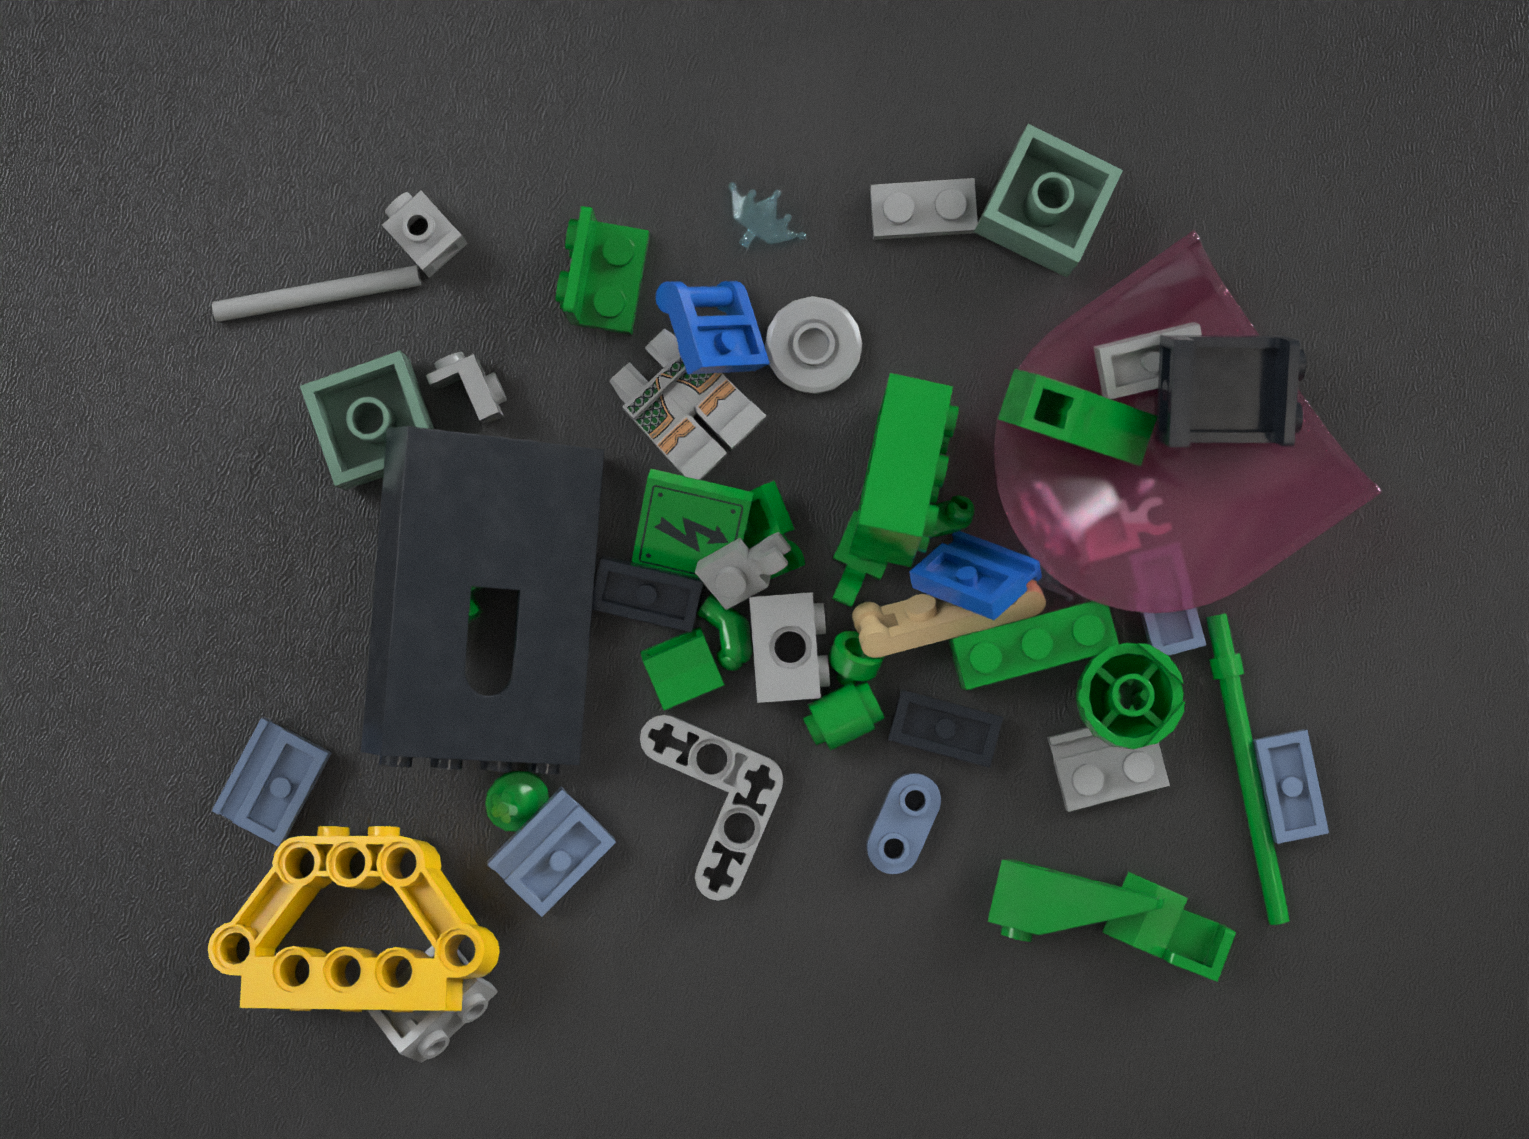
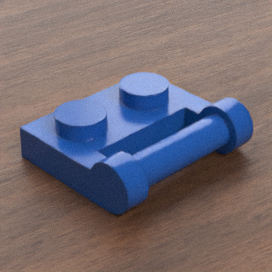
(713, 342)

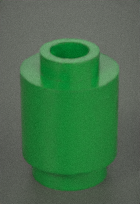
(843, 715)

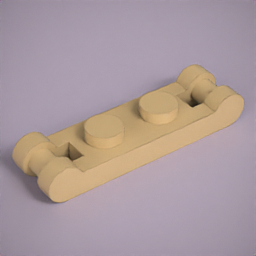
(930, 620)

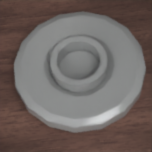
(813, 345)

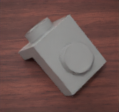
(482, 389)

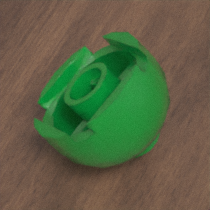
(1130, 695)

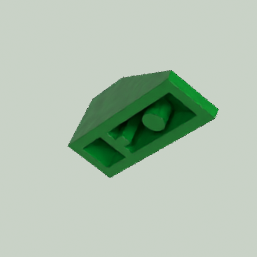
(1046, 901)

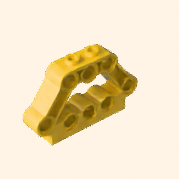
(284, 896)

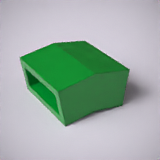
(681, 668)
(1150, 929)

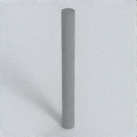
(316, 293)

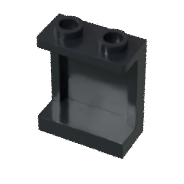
(1229, 389)

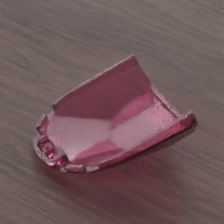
(1189, 517)

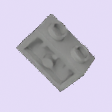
(427, 1033)

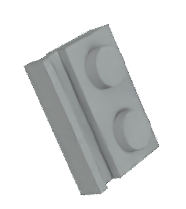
(1099, 773)

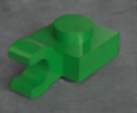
(768, 517)
(855, 568)

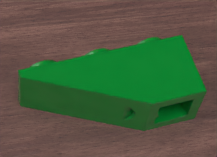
(1077, 416)

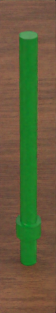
(1227, 668)

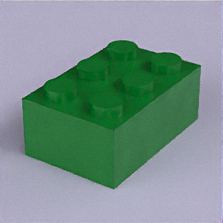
(904, 471)

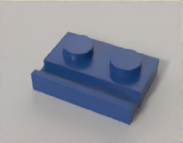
(975, 575)

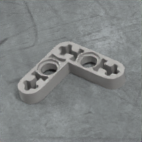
(731, 780)

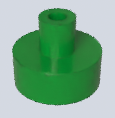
(850, 661)

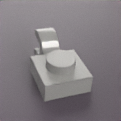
(741, 572)

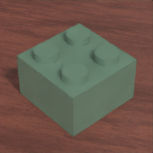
(1048, 201)
(355, 411)

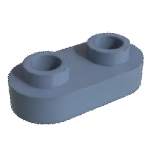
(902, 823)

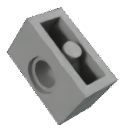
(769, 620)

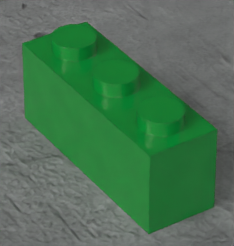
(1032, 644)

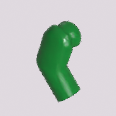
(953, 515)
(734, 633)

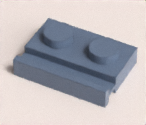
(271, 781)
(551, 851)

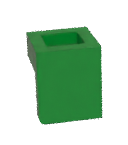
(1199, 945)

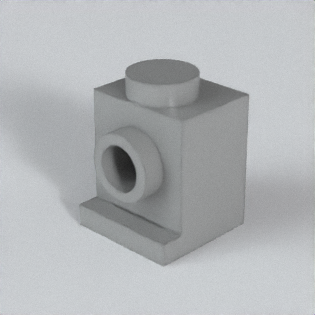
(434, 246)

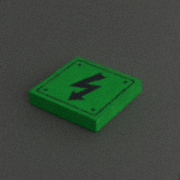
(687, 521)

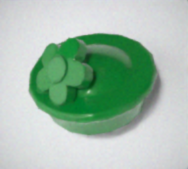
(515, 799)

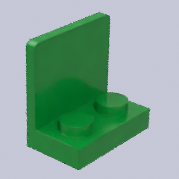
(603, 273)

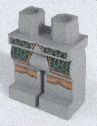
(671, 400)

